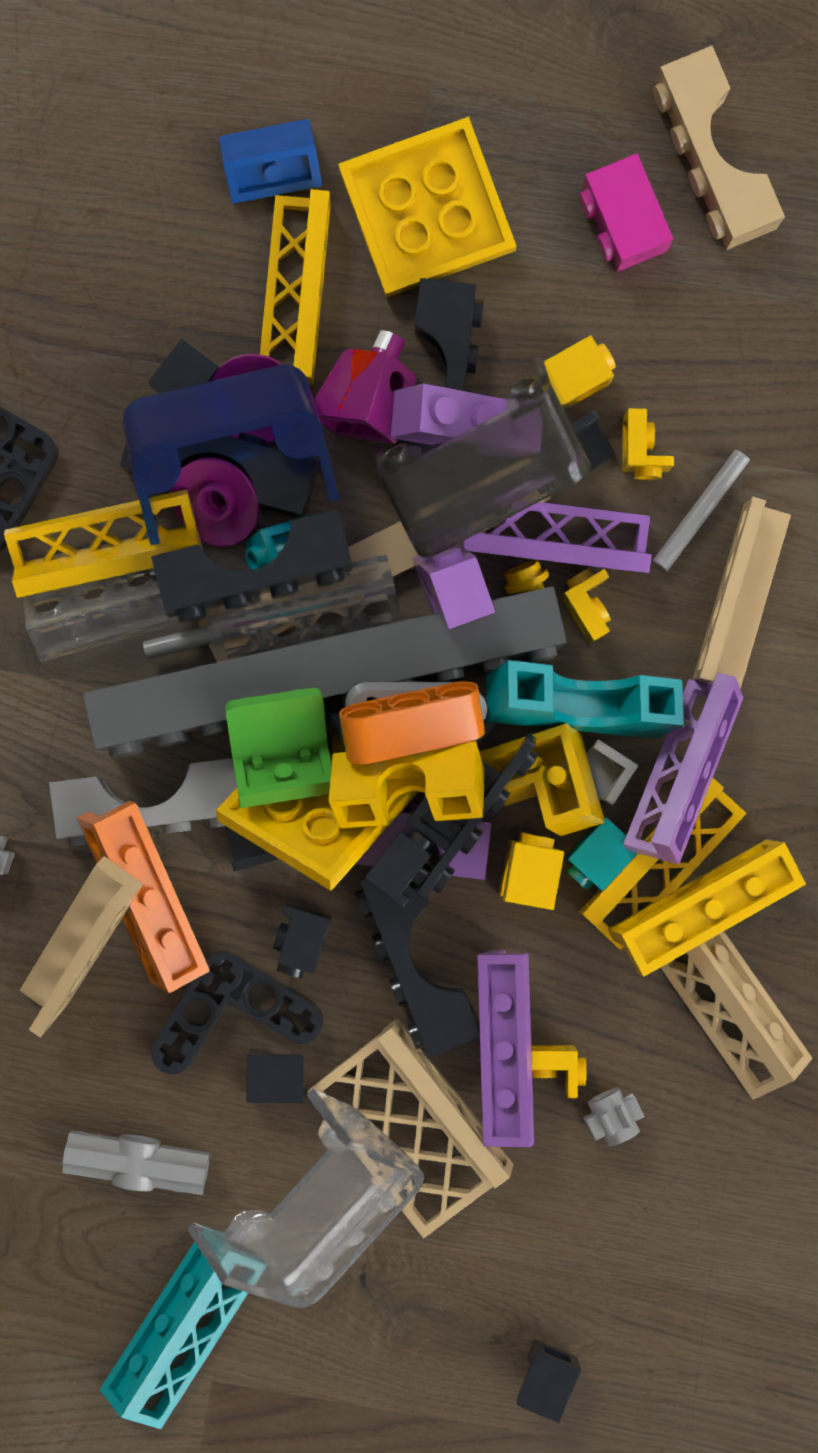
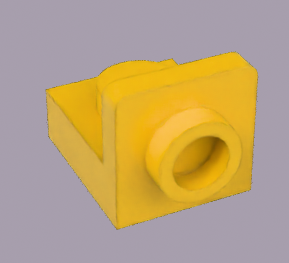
(636, 439)
(587, 613)
(550, 1058)

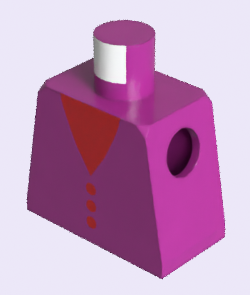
(361, 388)

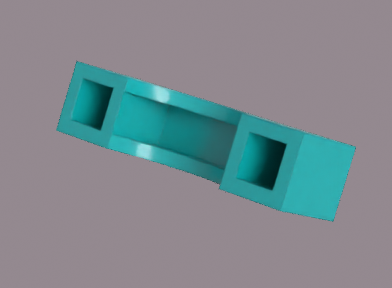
(541, 698)

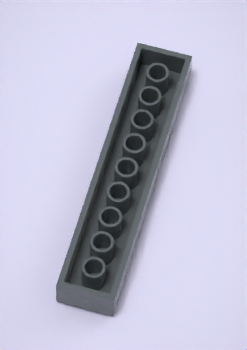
(401, 651)

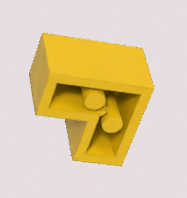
(558, 778)

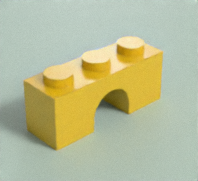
(447, 776)
(531, 871)

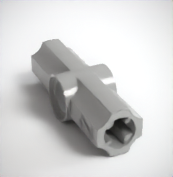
(136, 1162)

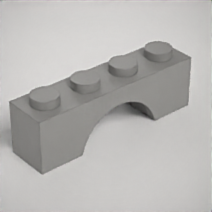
(198, 798)

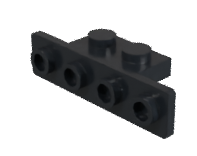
(463, 833)

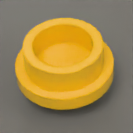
(525, 577)

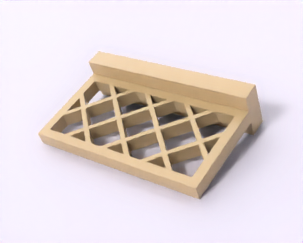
(445, 1108)

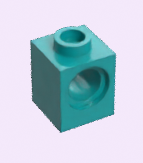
(599, 856)

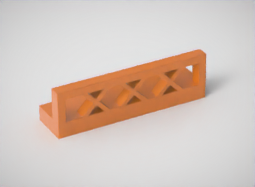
(155, 915)

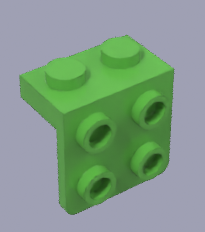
(279, 746)

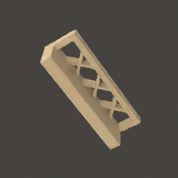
(742, 592)
(79, 940)
(742, 1002)

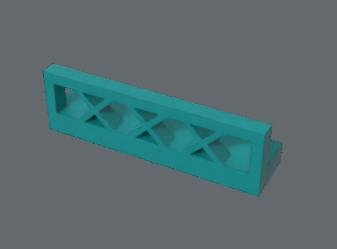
(167, 1333)

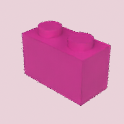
(625, 213)

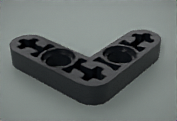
(17, 467)
(238, 995)

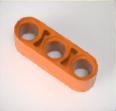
(412, 722)

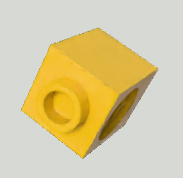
(581, 370)

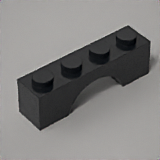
(445, 321)
(280, 481)
(194, 582)
(439, 1012)

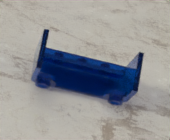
(218, 409)

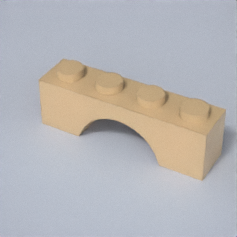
(738, 201)

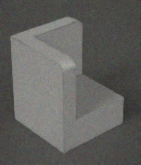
(609, 771)

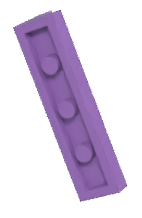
(565, 551)
(692, 774)
(505, 1049)

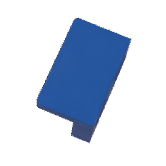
(270, 161)

